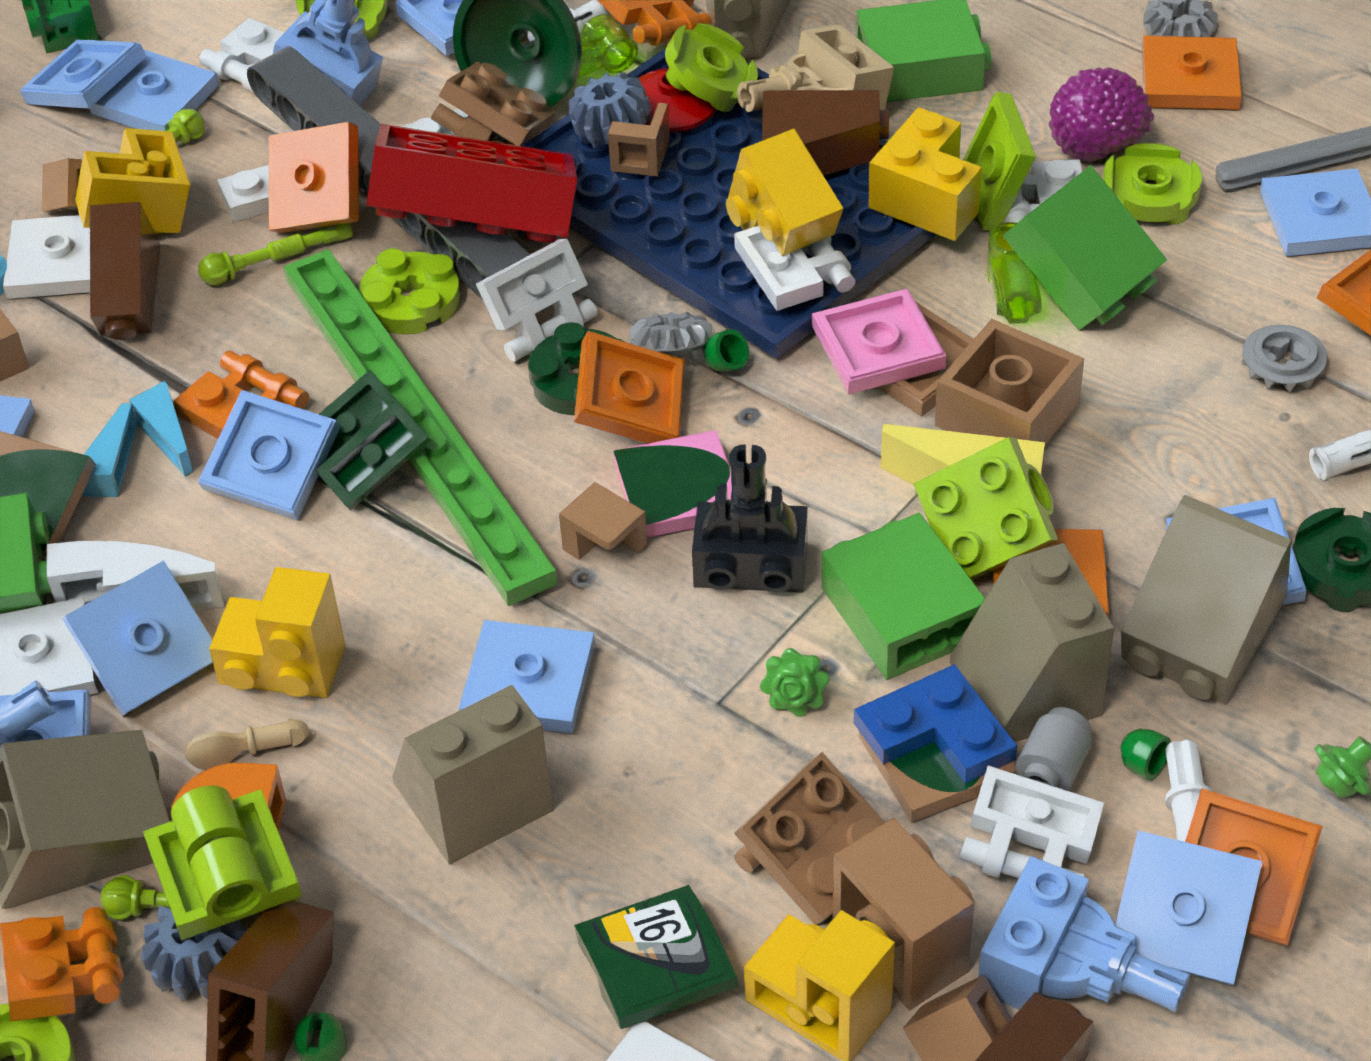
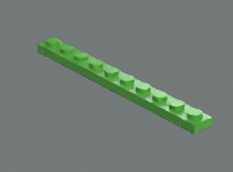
(446, 462)

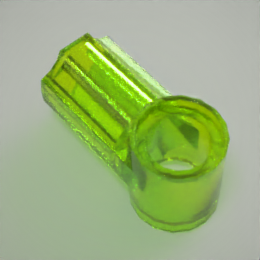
(606, 46)
(1013, 283)

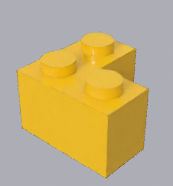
(143, 172)
(923, 179)
(783, 194)
(284, 641)
(825, 981)

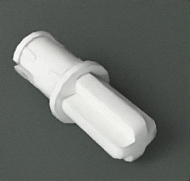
(1185, 782)

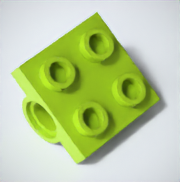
(989, 507)
(220, 859)

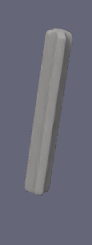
(1294, 158)

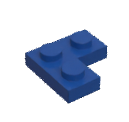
(940, 711)

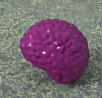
(1099, 114)

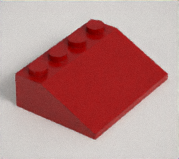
(472, 182)

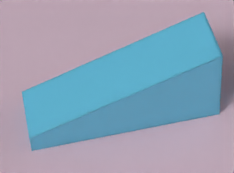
(160, 423)
(111, 453)

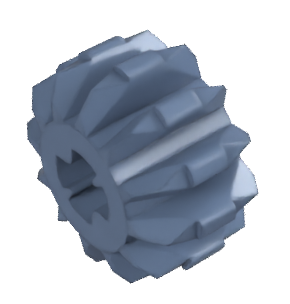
(606, 101)
(187, 962)

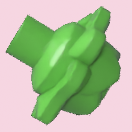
(794, 682)
(1344, 768)

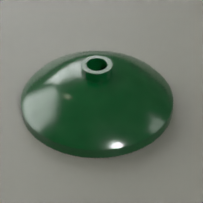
(498, 35)

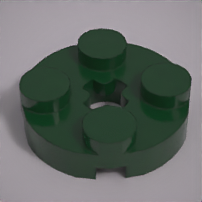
(552, 366)
(1324, 573)

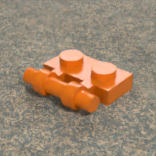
(652, 16)
(211, 398)
(39, 967)

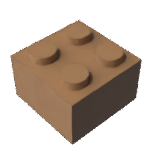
(1009, 386)
(914, 901)

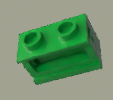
(60, 22)

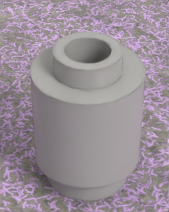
(1056, 748)

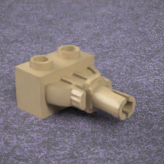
(825, 61)

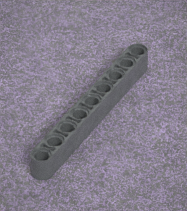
(310, 100)

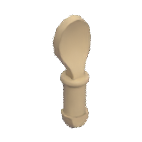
(222, 747)

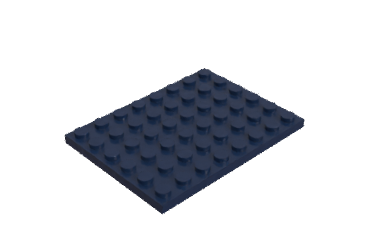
(682, 235)

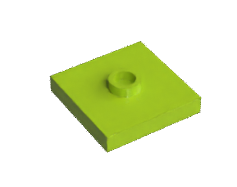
(1005, 158)

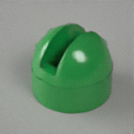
(726, 351)
(1144, 752)
(331, 1040)

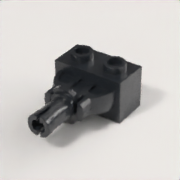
(747, 538)

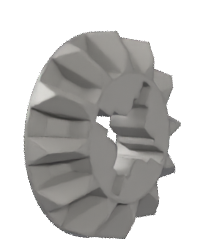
(1196, 19)
(671, 333)
(1274, 342)

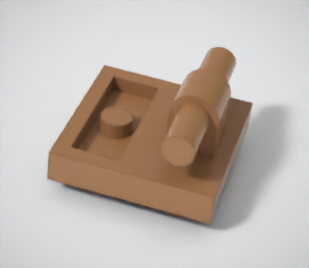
(492, 106)
(803, 830)

